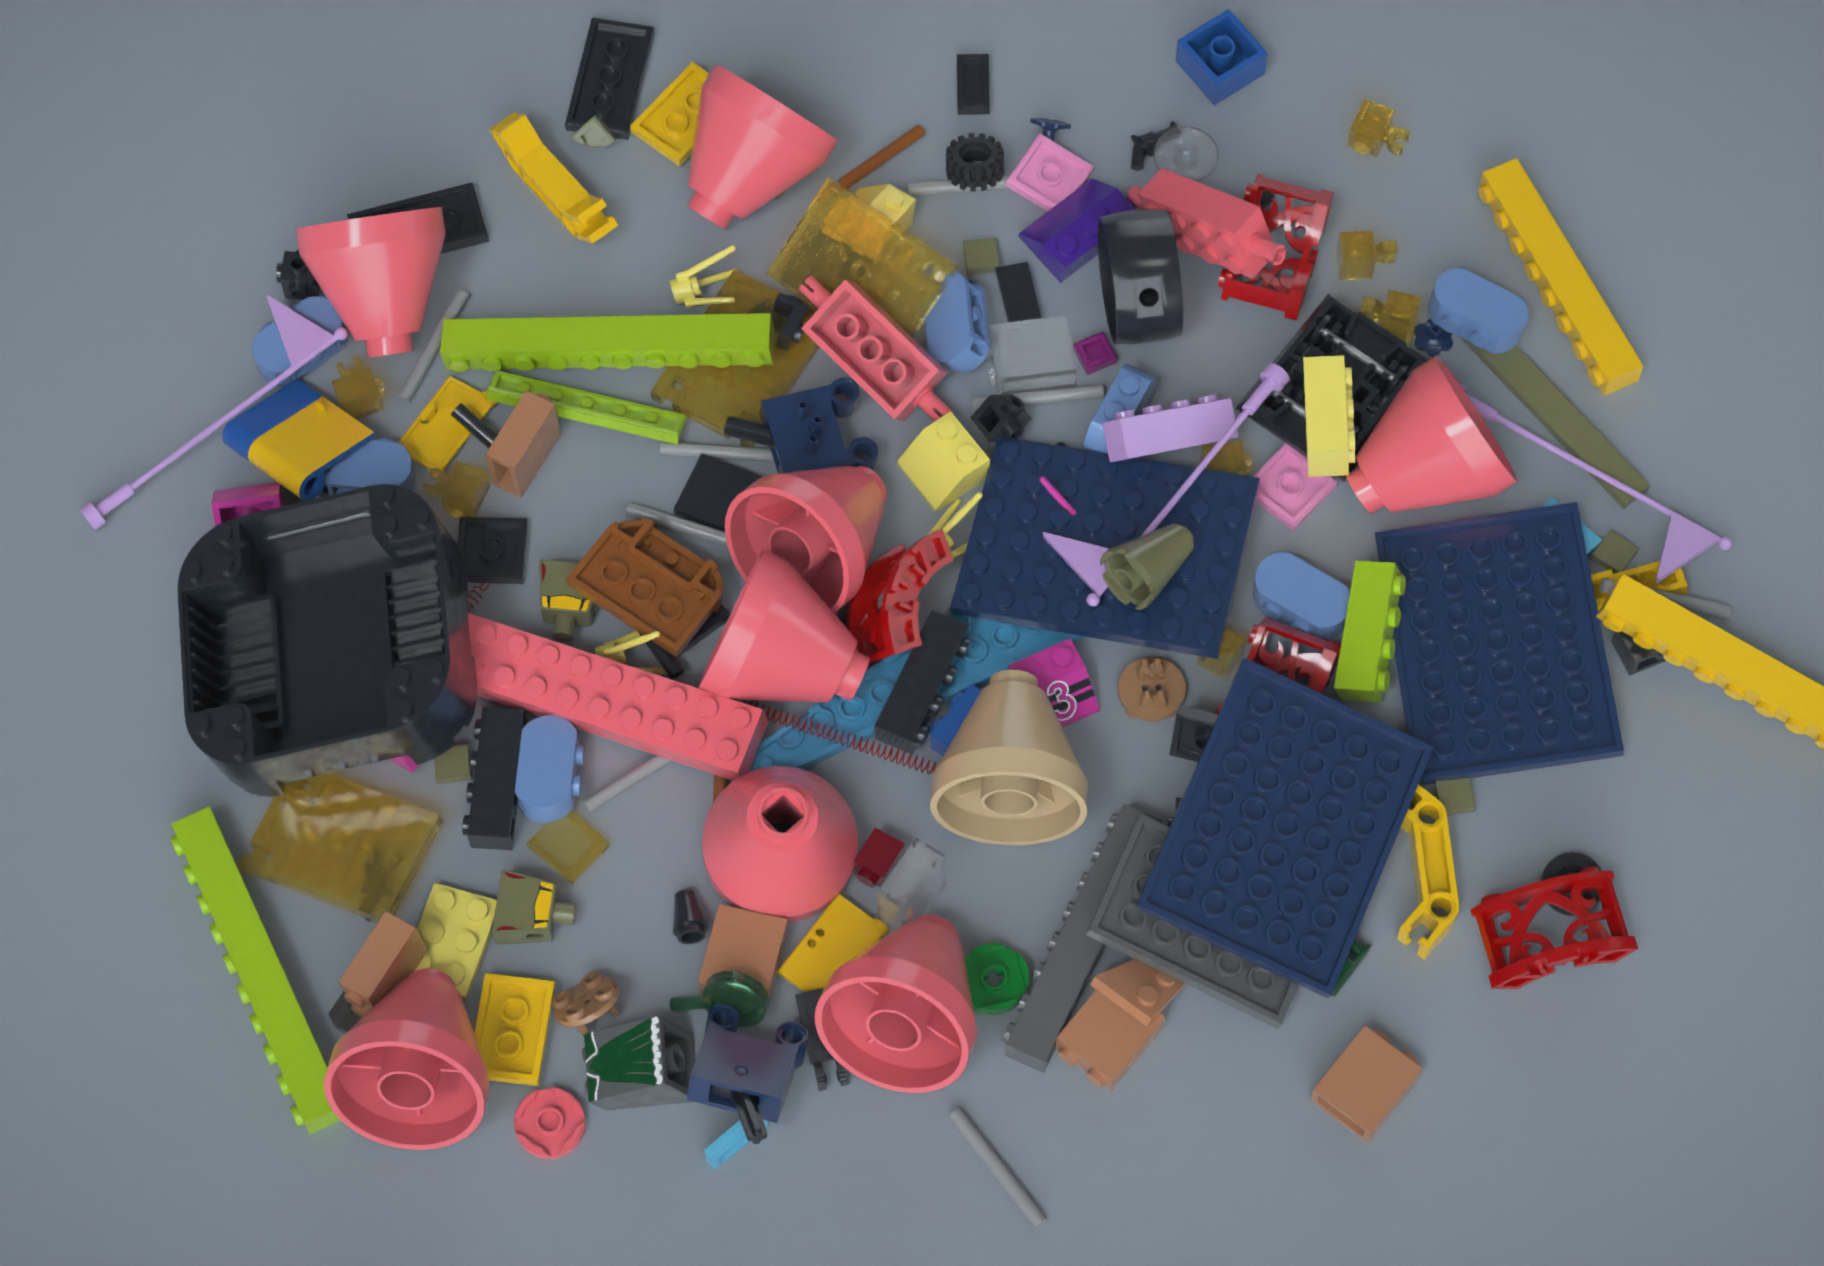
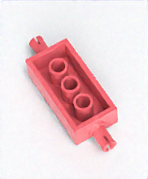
(1211, 223)
(874, 350)

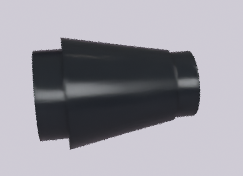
(688, 922)

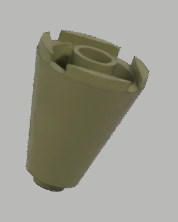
(1146, 564)

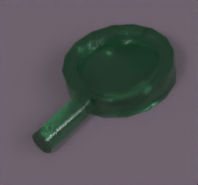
(733, 989)

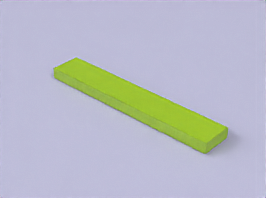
(592, 407)

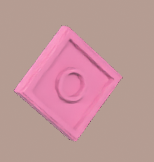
(1048, 173)
(1287, 488)

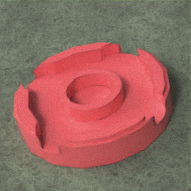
(549, 1123)

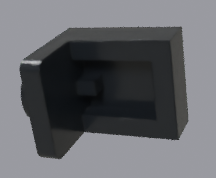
(795, 312)

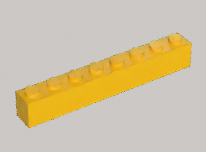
(1560, 277)
(1715, 656)

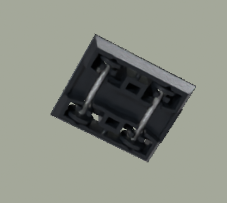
(1366, 348)

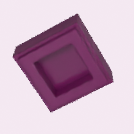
(1095, 353)

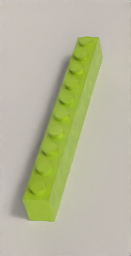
(607, 342)
(257, 966)

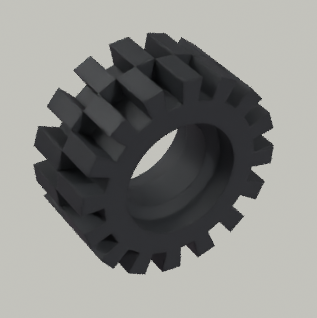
(974, 150)

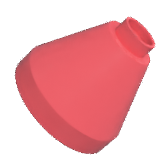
(748, 149)
(377, 273)
(1429, 448)
(814, 520)
(783, 643)
(774, 871)
(902, 1009)
(410, 1068)

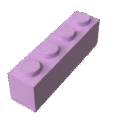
(1168, 429)

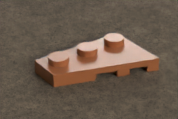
(1138, 989)

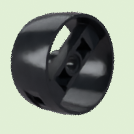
(1140, 276)

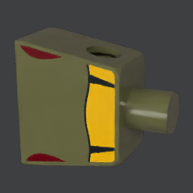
(561, 603)
(528, 910)

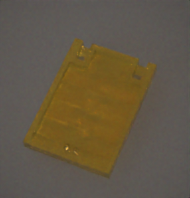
(865, 248)
(717, 393)
(342, 845)

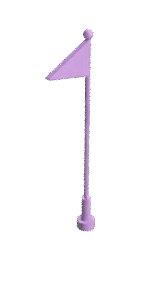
(302, 343)
(1683, 538)
(1086, 557)

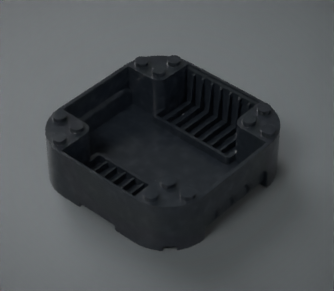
(325, 638)

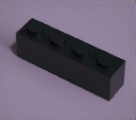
(922, 682)
(493, 790)

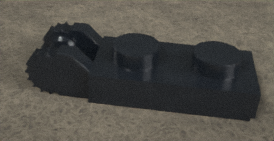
(816, 1050)

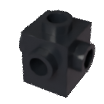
(296, 278)
(1001, 417)

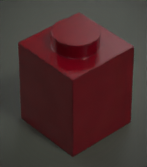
(878, 858)

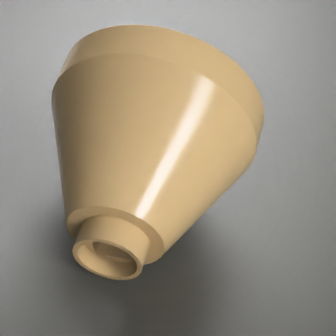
(1010, 769)

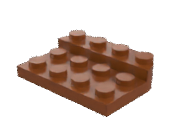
(649, 582)

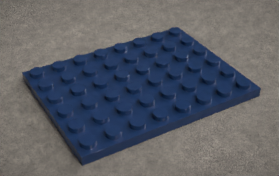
(1023, 581)
(1501, 644)
(1285, 828)

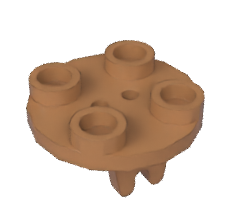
(1151, 704)
(586, 1001)

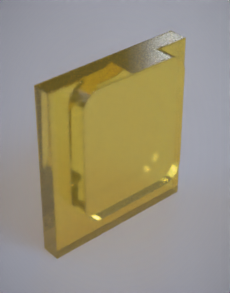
(568, 846)

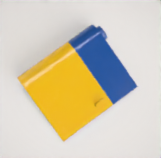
(295, 437)

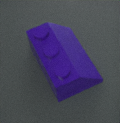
(1068, 232)

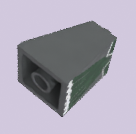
(638, 1064)

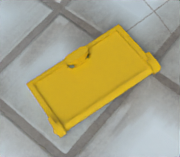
(440, 438)
(845, 935)

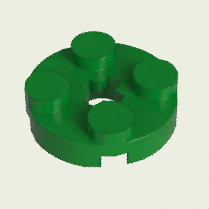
(1004, 962)

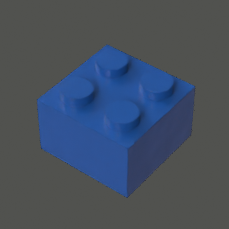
(1221, 56)

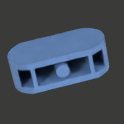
(1477, 310)
(959, 325)
(270, 350)
(1129, 391)
(371, 464)
(1300, 596)
(548, 768)

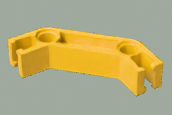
(551, 180)
(1432, 872)

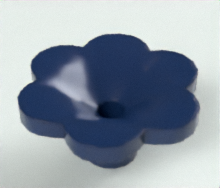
(1050, 126)
(1432, 338)

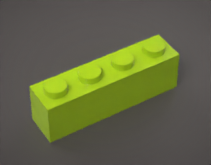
(1369, 631)

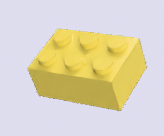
(1328, 416)

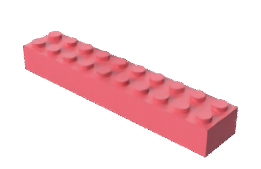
(615, 700)

